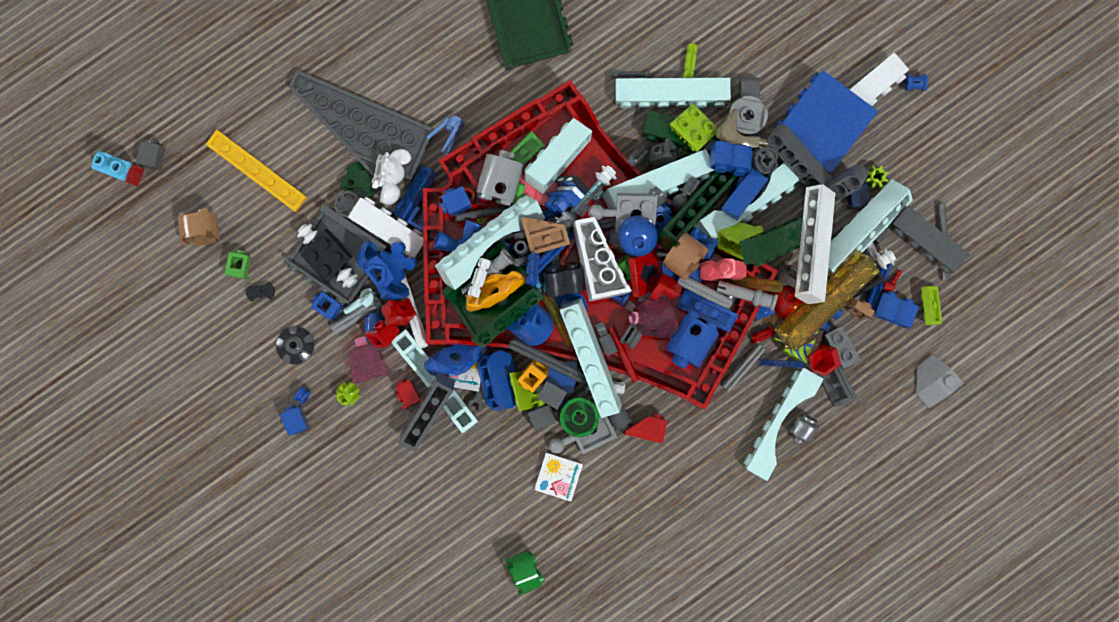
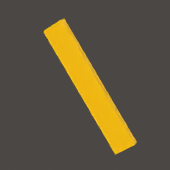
(256, 171)

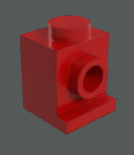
(398, 312)
(382, 334)
(407, 393)

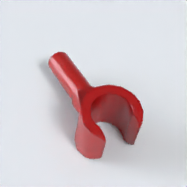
(890, 286)

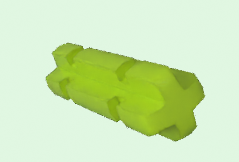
(690, 60)

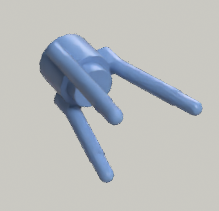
(453, 127)

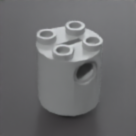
(499, 171)

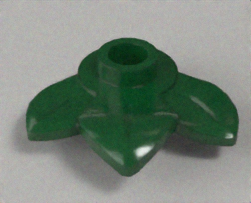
(361, 178)

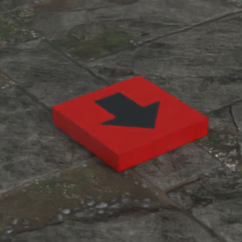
(643, 273)

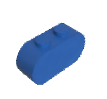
(495, 380)

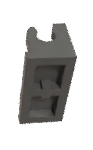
(838, 387)

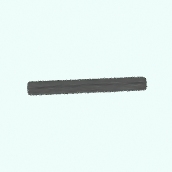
(547, 360)

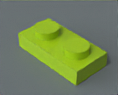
(931, 305)

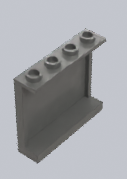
(351, 238)

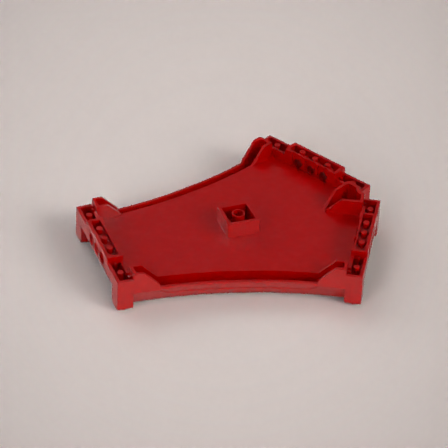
(649, 357)

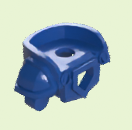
(388, 266)

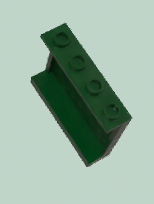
(529, 30)
(490, 322)

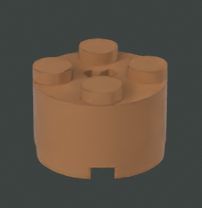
(198, 227)
(685, 256)

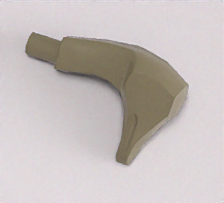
(728, 133)

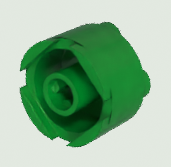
(589, 423)
(524, 572)

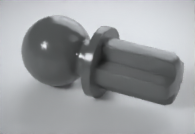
(680, 200)

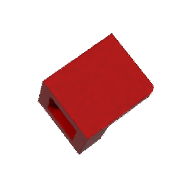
(666, 286)
(824, 360)

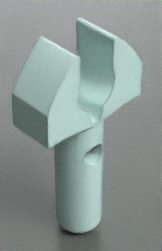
(366, 298)

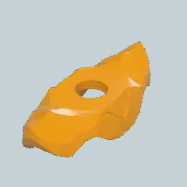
(505, 283)

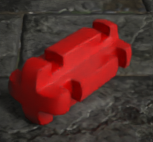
(762, 335)

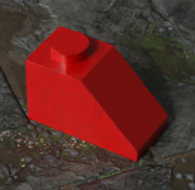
(649, 428)

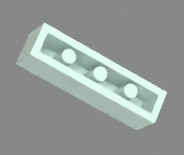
(558, 155)

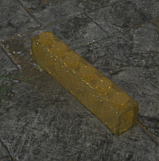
(839, 290)

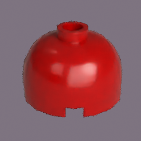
(786, 302)

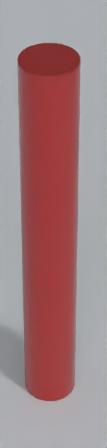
(623, 354)

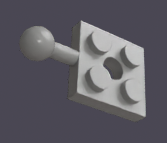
(625, 205)
(603, 435)

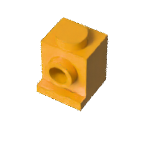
(531, 382)

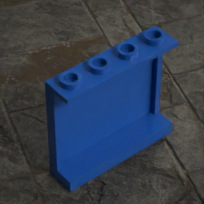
(828, 119)

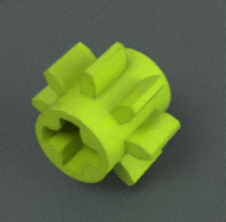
(877, 172)
(347, 393)

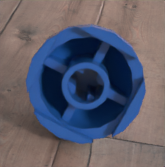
(637, 236)

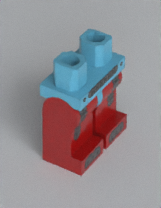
(117, 168)

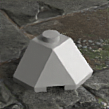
(935, 381)

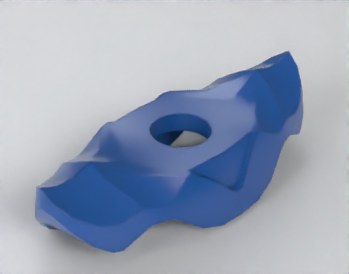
(443, 364)

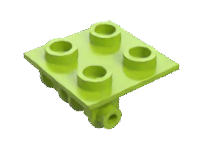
(694, 128)
(524, 398)

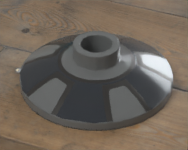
(304, 346)

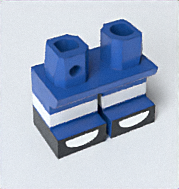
(568, 194)

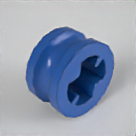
(302, 395)

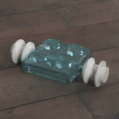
(593, 194)

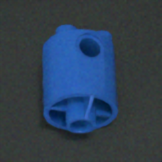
(533, 326)
(690, 348)

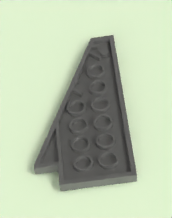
(361, 124)

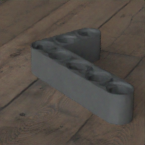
(809, 169)

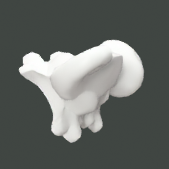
(389, 173)

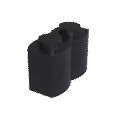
(563, 279)

